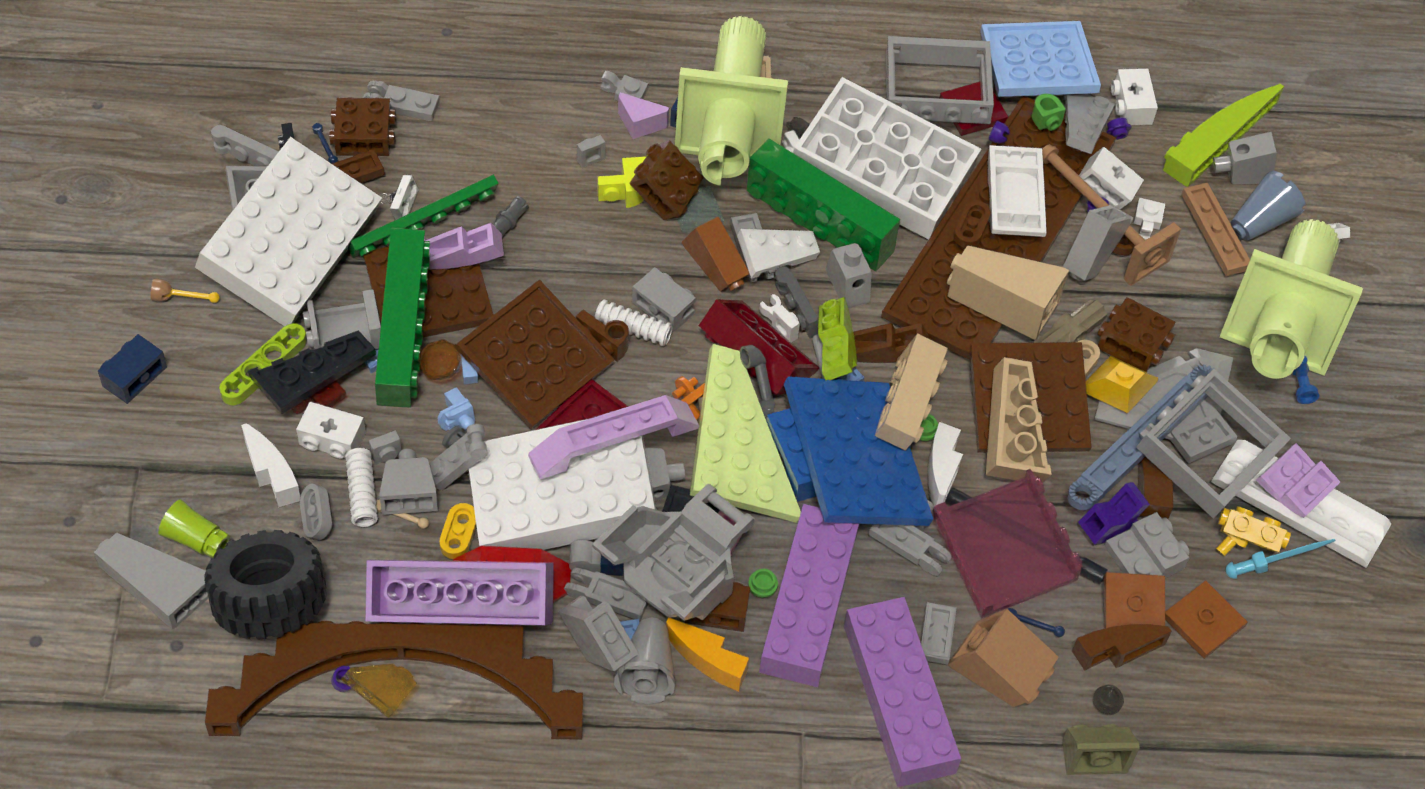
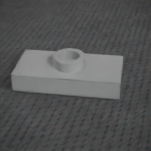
(938, 632)

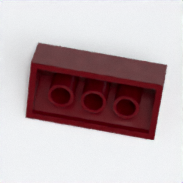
(738, 325)

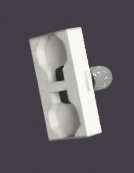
(402, 198)

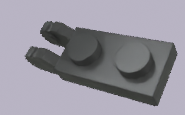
(795, 299)

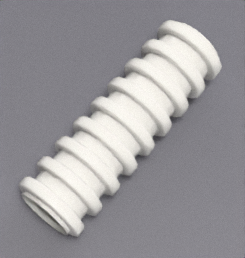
(637, 323)
(361, 487)

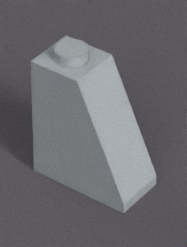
(1096, 241)

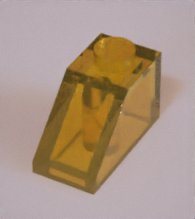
(381, 685)

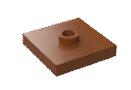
(1133, 599)
(1205, 619)

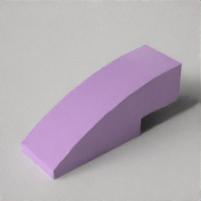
(465, 248)

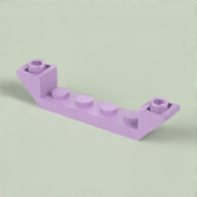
(609, 429)

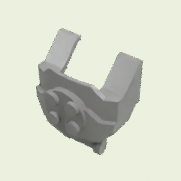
(678, 557)

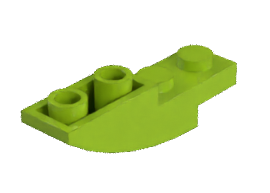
(837, 338)

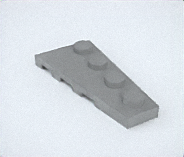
(1085, 120)

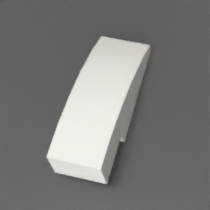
(943, 462)
(271, 467)

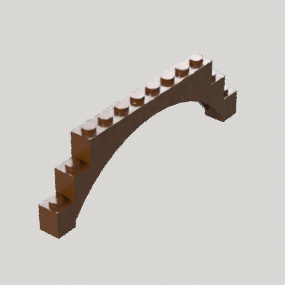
(324, 646)

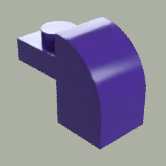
(1116, 516)

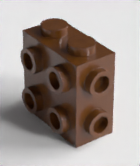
(362, 126)
(666, 180)
(1136, 334)

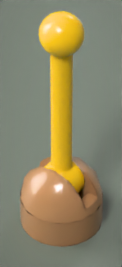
(162, 290)

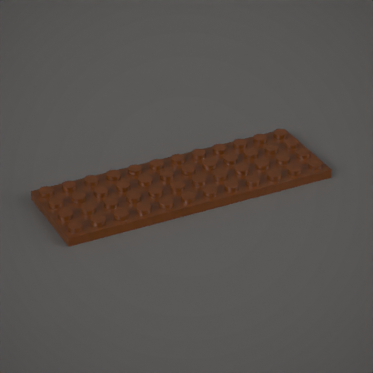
(924, 289)

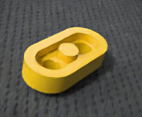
(458, 533)

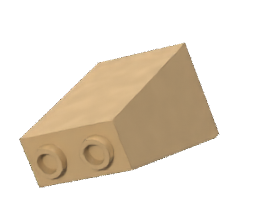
(1007, 288)

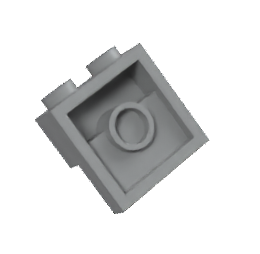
(1149, 548)

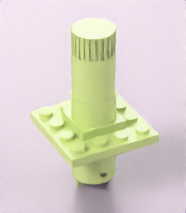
(731, 109)
(1293, 304)

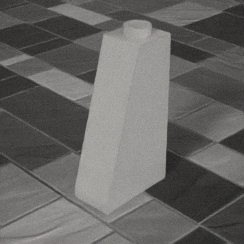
(154, 578)

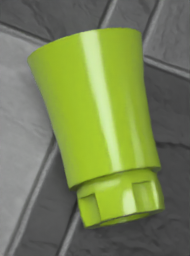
(192, 529)

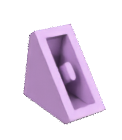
(642, 116)

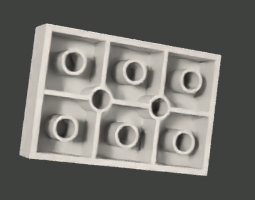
(888, 155)
(288, 232)
(554, 511)

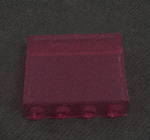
(1008, 545)

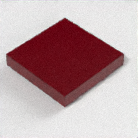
(973, 92)

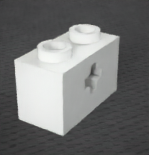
(1134, 96)
(1111, 178)
(330, 430)

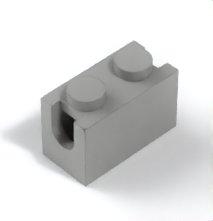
(663, 298)

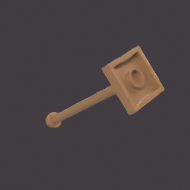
(1147, 254)

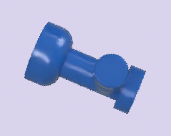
(1306, 392)

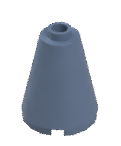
(1268, 207)

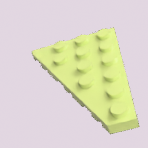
(736, 444)

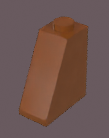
(716, 255)

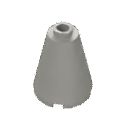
(651, 672)

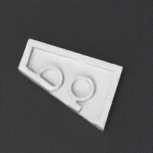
(774, 248)

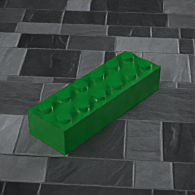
(821, 203)
(402, 318)

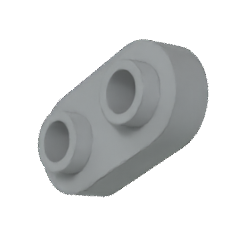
(315, 512)

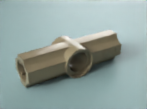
(1077, 325)

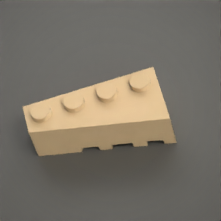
(911, 391)
(1015, 424)

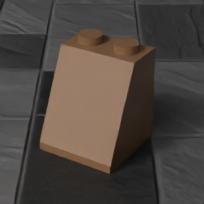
(1004, 658)

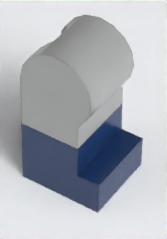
(586, 557)

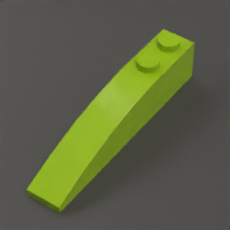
(1211, 138)

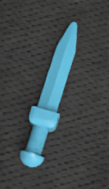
(1260, 563)

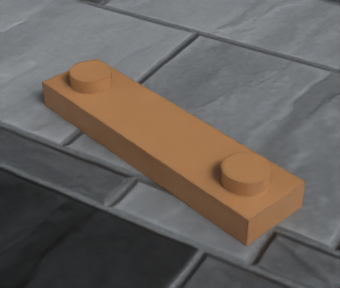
(1216, 229)

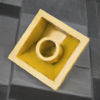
(1119, 384)

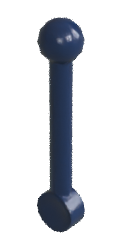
(318, 129)
(1058, 631)

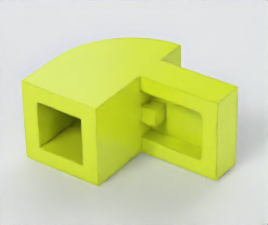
(618, 187)

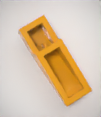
(708, 654)

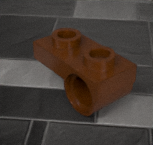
(606, 333)

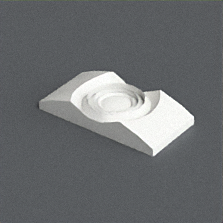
(1016, 191)

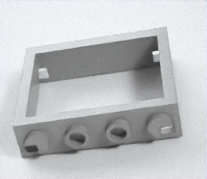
(942, 53)
(1239, 409)

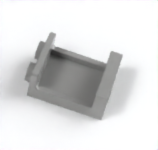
(340, 321)
(598, 633)

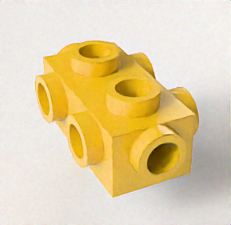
(1244, 529)

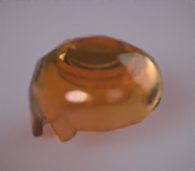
(440, 361)

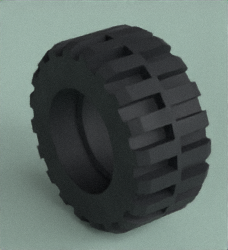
(265, 584)

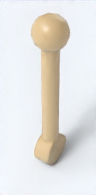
(422, 522)

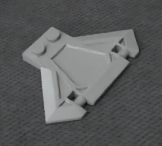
(1203, 429)

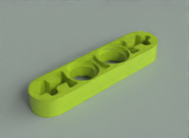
(259, 360)

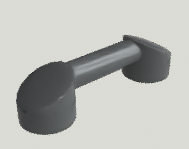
(753, 357)

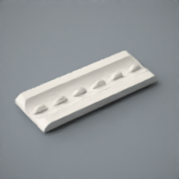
(1337, 517)

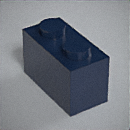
(132, 368)

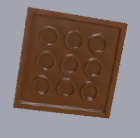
(453, 299)
(534, 354)
(1059, 387)

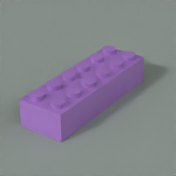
(459, 592)
(808, 598)
(901, 692)

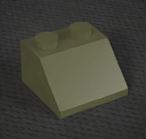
(1099, 749)

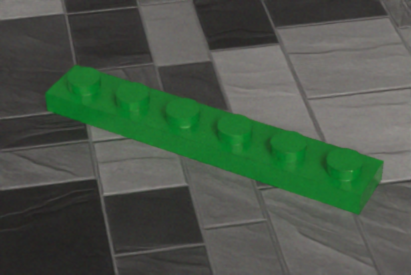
(433, 213)

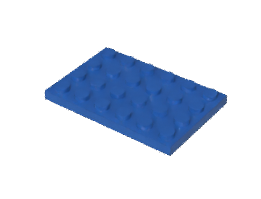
(851, 468)

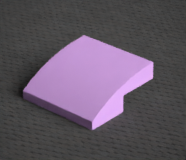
(1298, 481)

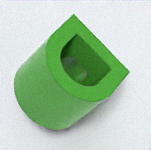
(1048, 112)

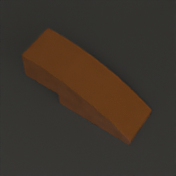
(885, 342)
(1156, 489)
(1119, 644)

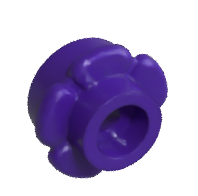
(1118, 128)

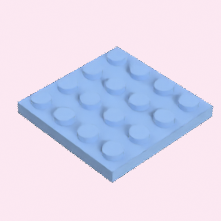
(1040, 59)

